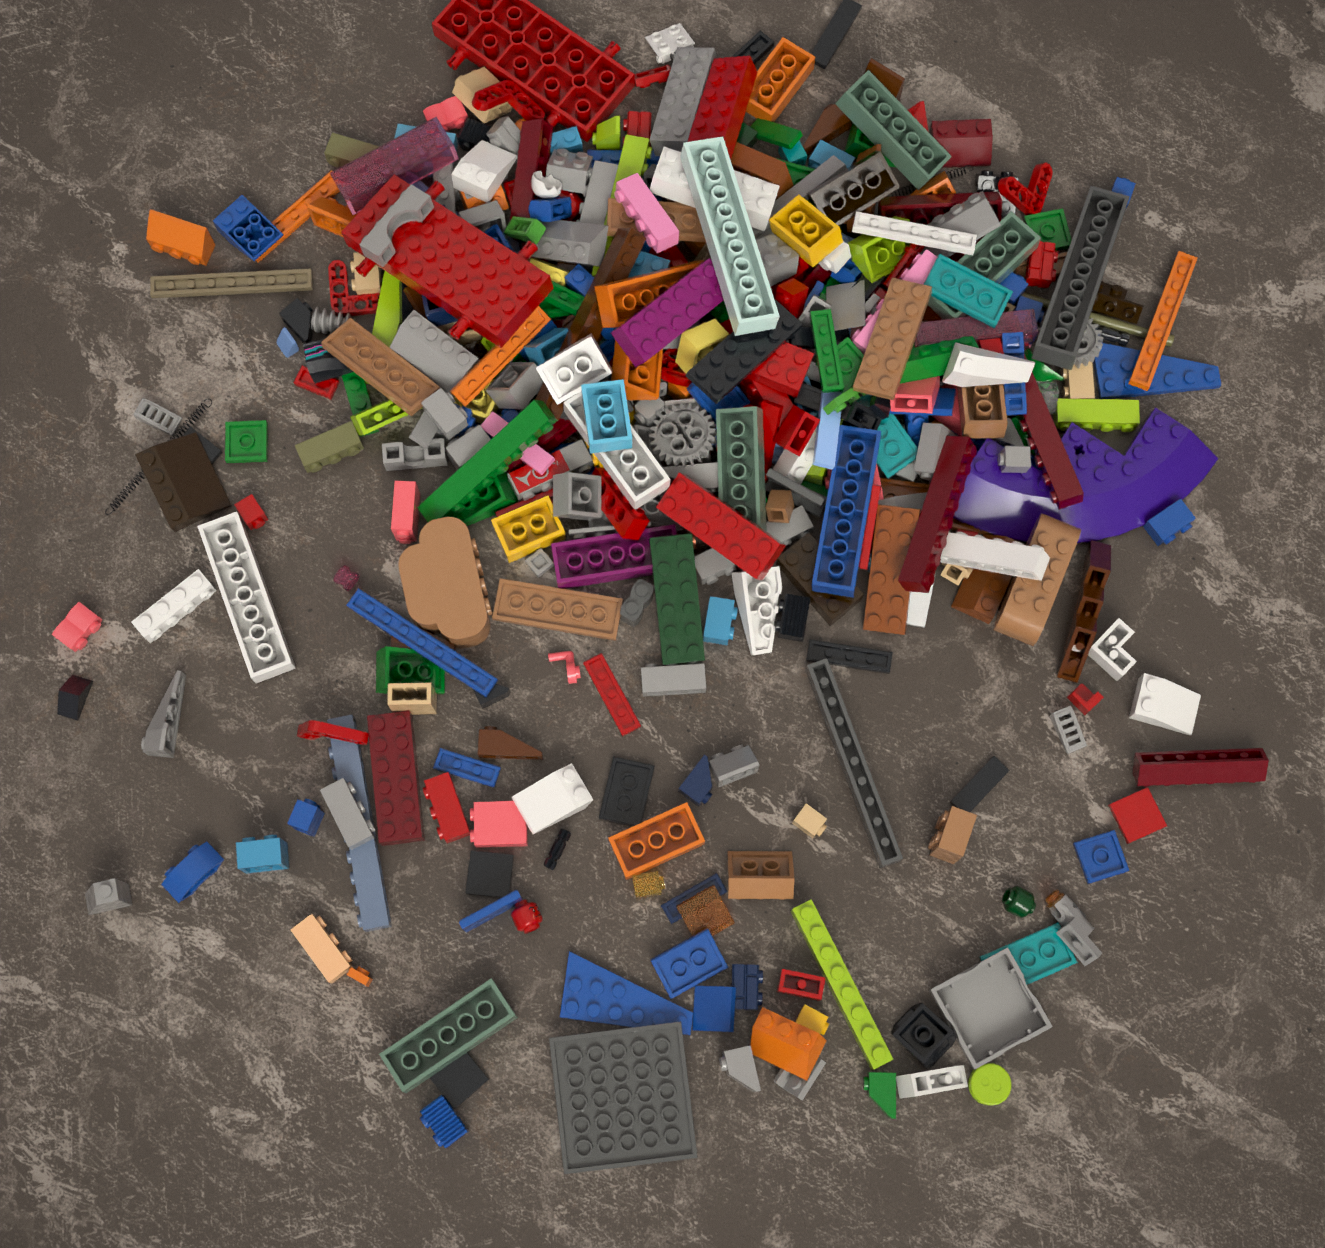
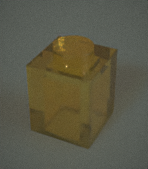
(648, 884)

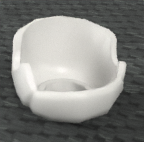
(545, 186)

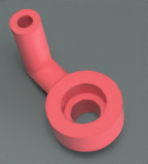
(573, 671)

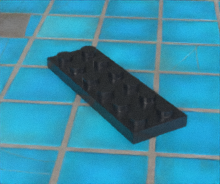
(739, 356)

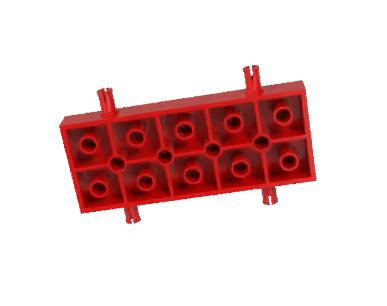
(539, 54)
(456, 266)

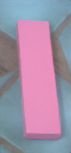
(534, 456)

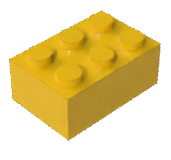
(806, 230)
(528, 529)

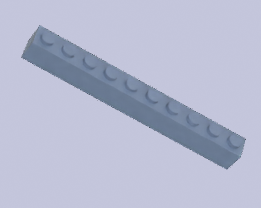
(365, 859)

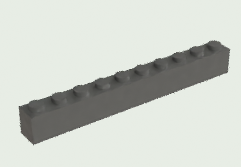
(853, 763)

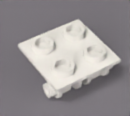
(667, 40)

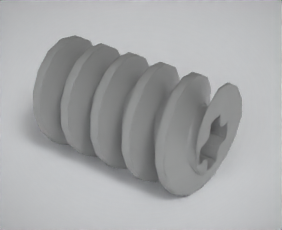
(326, 322)

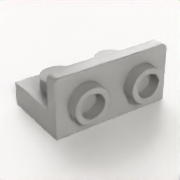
(797, 1085)

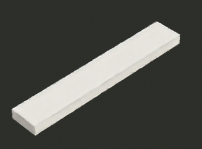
(914, 233)

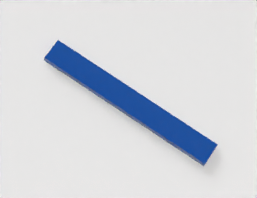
(422, 642)

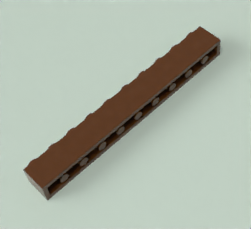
(614, 267)

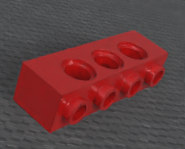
(626, 520)

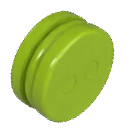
(989, 1084)

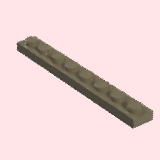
(231, 283)

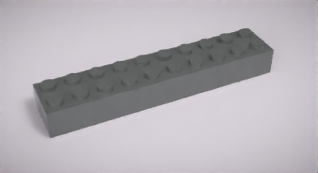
(1080, 278)

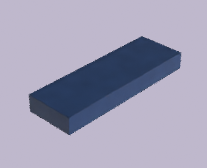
(670, 906)

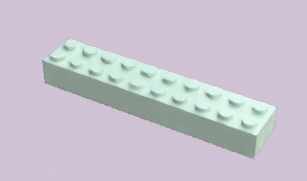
(729, 236)

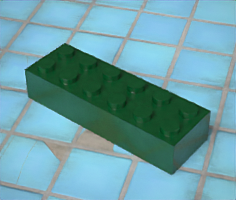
(676, 598)

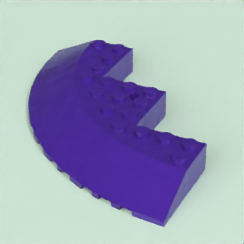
(1118, 489)

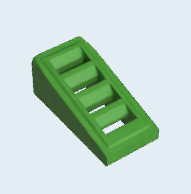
(526, 230)

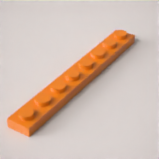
(1162, 321)

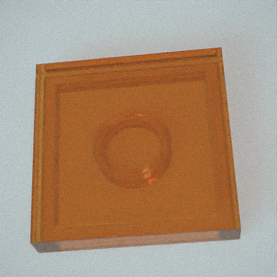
(705, 911)

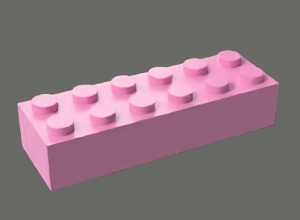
(918, 274)

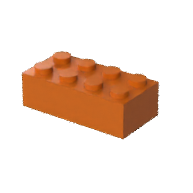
(779, 80)
(656, 840)

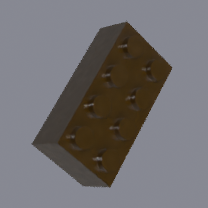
(799, 566)

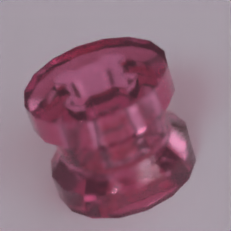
(346, 578)

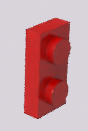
(659, 74)

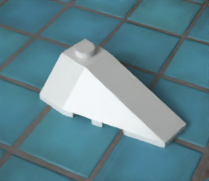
(982, 367)
(758, 607)

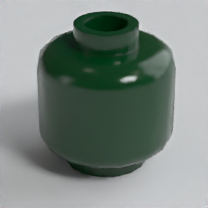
(1018, 901)

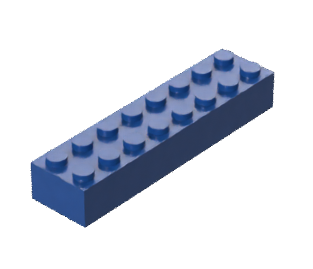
(846, 511)

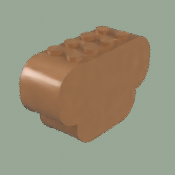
(445, 583)
(1029, 600)

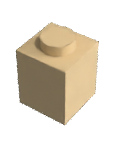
(810, 821)

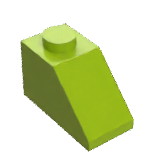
(608, 134)

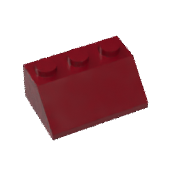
(965, 140)

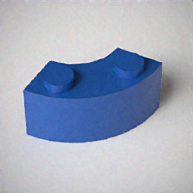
(192, 871)

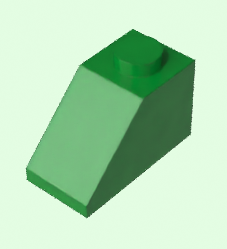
(882, 1091)

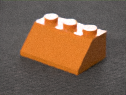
(330, 215)
(179, 238)
(639, 381)
(786, 1043)

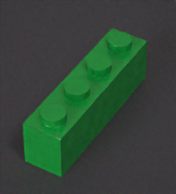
(932, 359)

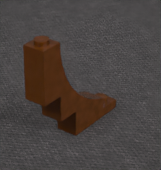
(1089, 603)

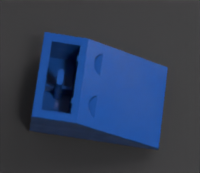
(247, 228)

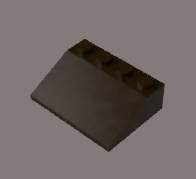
(183, 481)

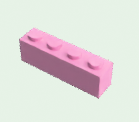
(647, 213)

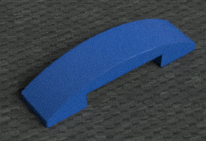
(1014, 392)

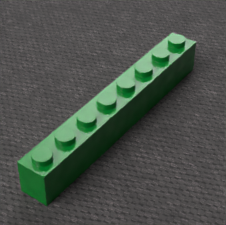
(489, 462)

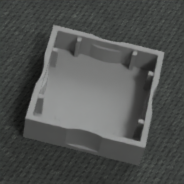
(990, 1008)

